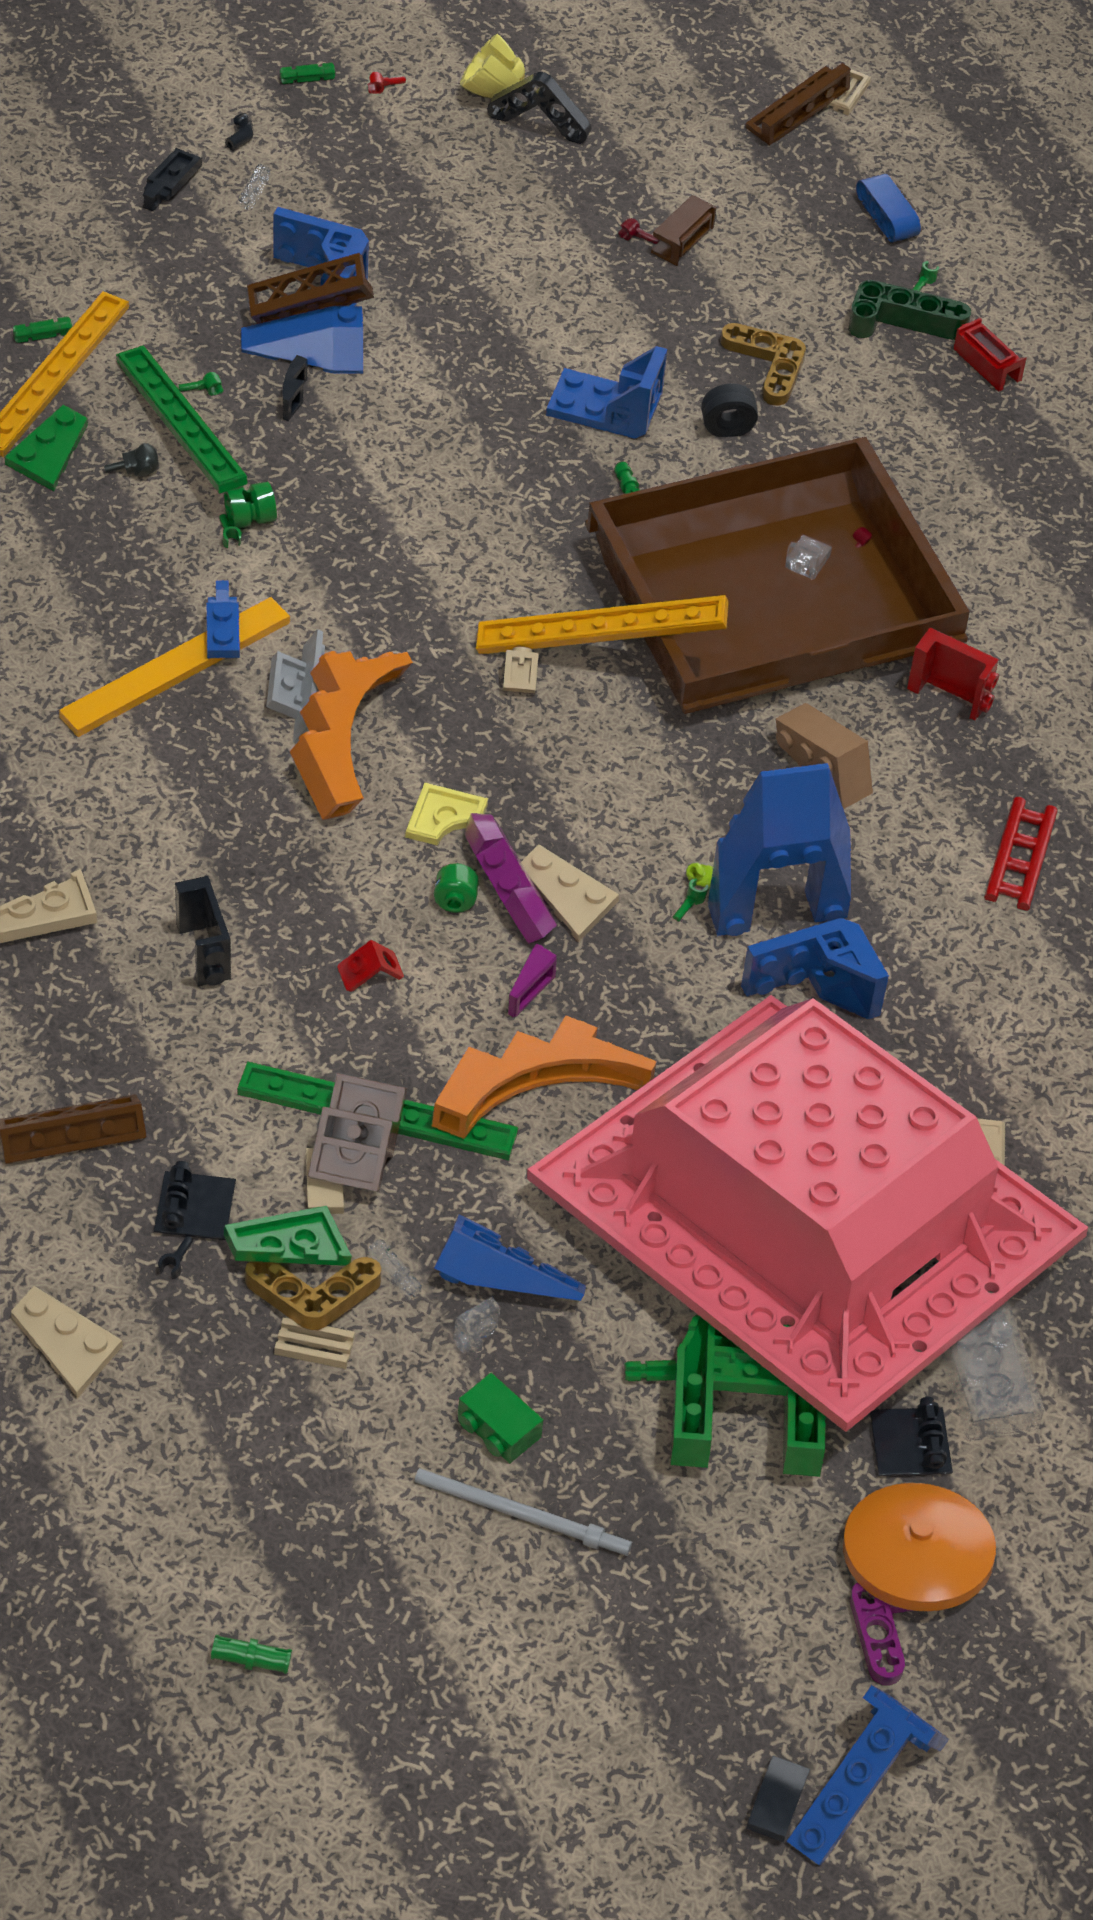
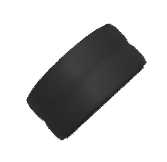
(726, 398)

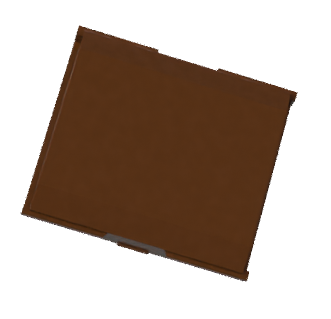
(733, 539)

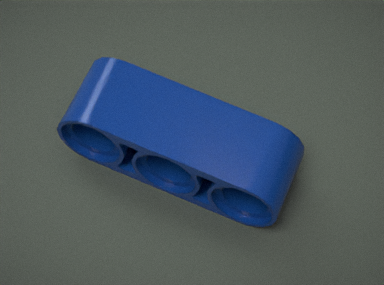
(889, 207)

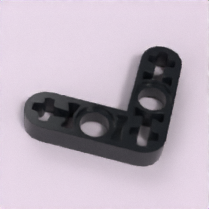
(544, 97)

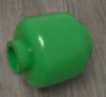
(456, 888)

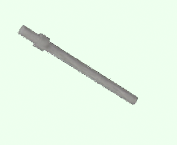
(591, 1535)

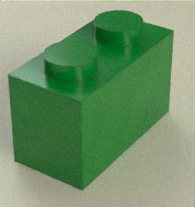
(499, 1418)

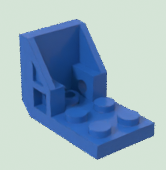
(314, 241)
(612, 405)
(810, 952)

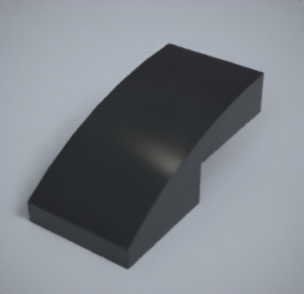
(293, 386)
(778, 1798)

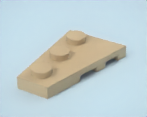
(569, 891)
(53, 910)
(66, 1338)

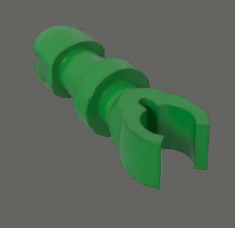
(628, 482)

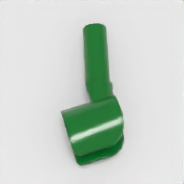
(926, 276)
(210, 382)
(229, 531)
(693, 897)

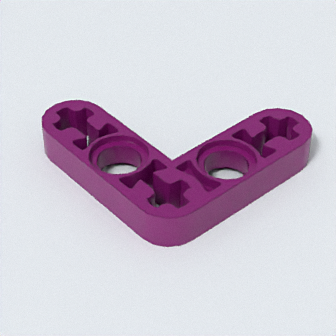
(878, 1614)

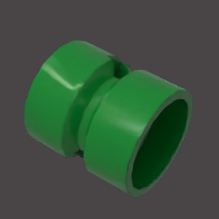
(250, 505)

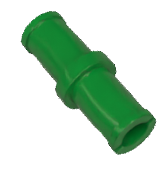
(251, 1654)

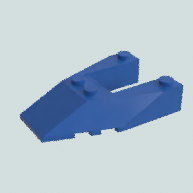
(784, 822)

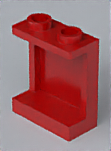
(955, 669)

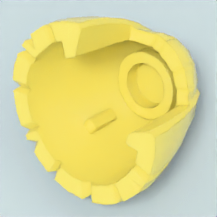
(493, 69)

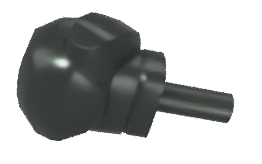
(137, 461)

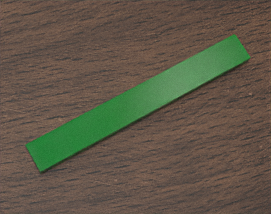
(182, 419)
(312, 1094)

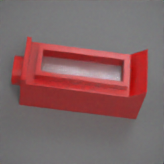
(988, 354)

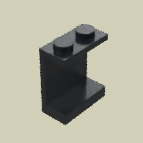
(199, 910)

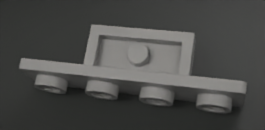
(292, 683)

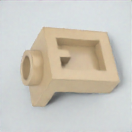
(520, 670)

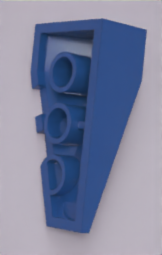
(325, 336)

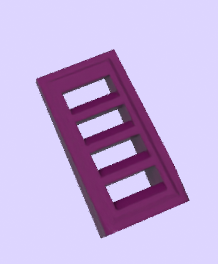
(533, 978)

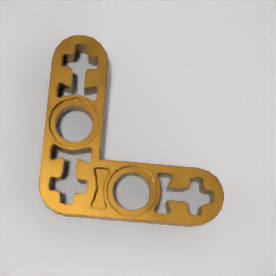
(777, 353)
(311, 1299)

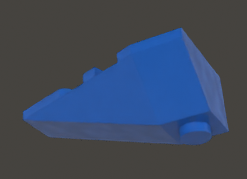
(479, 1259)

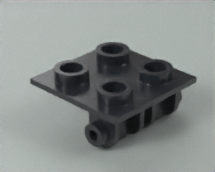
(194, 1203)
(911, 1440)

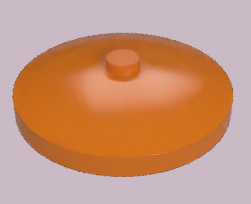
(919, 1547)

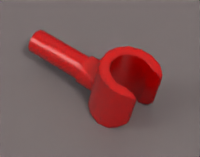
(378, 82)

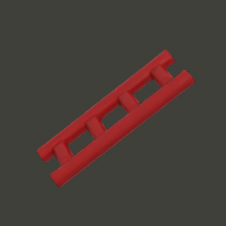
(1030, 869)

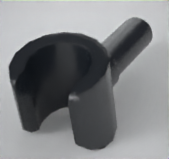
(175, 1258)

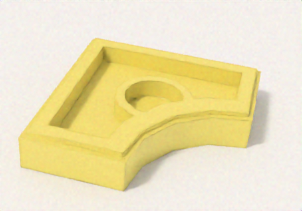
(441, 812)

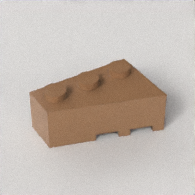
(818, 739)

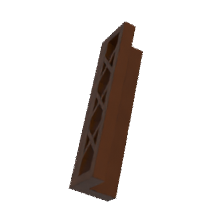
(800, 103)
(332, 293)
(72, 1128)

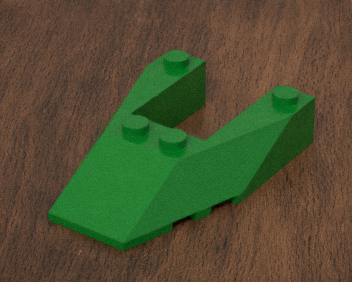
(714, 1362)

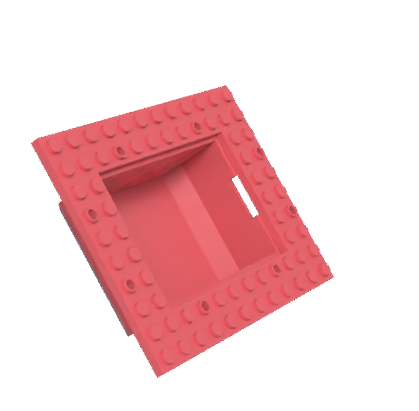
(797, 1188)

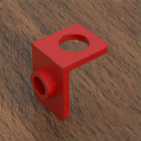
(366, 963)

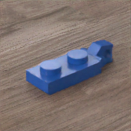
(223, 623)

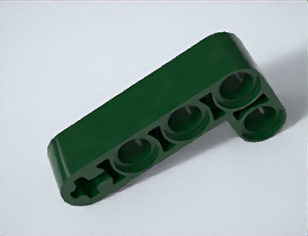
(905, 309)

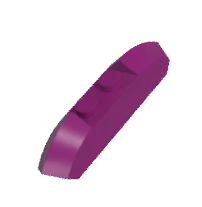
(509, 877)

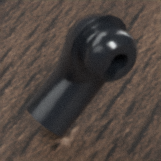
(242, 134)

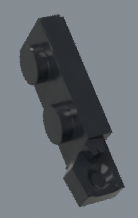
(170, 177)

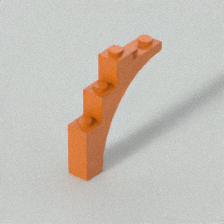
(325, 749)
(528, 1063)

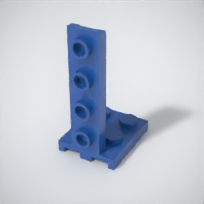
(861, 1773)

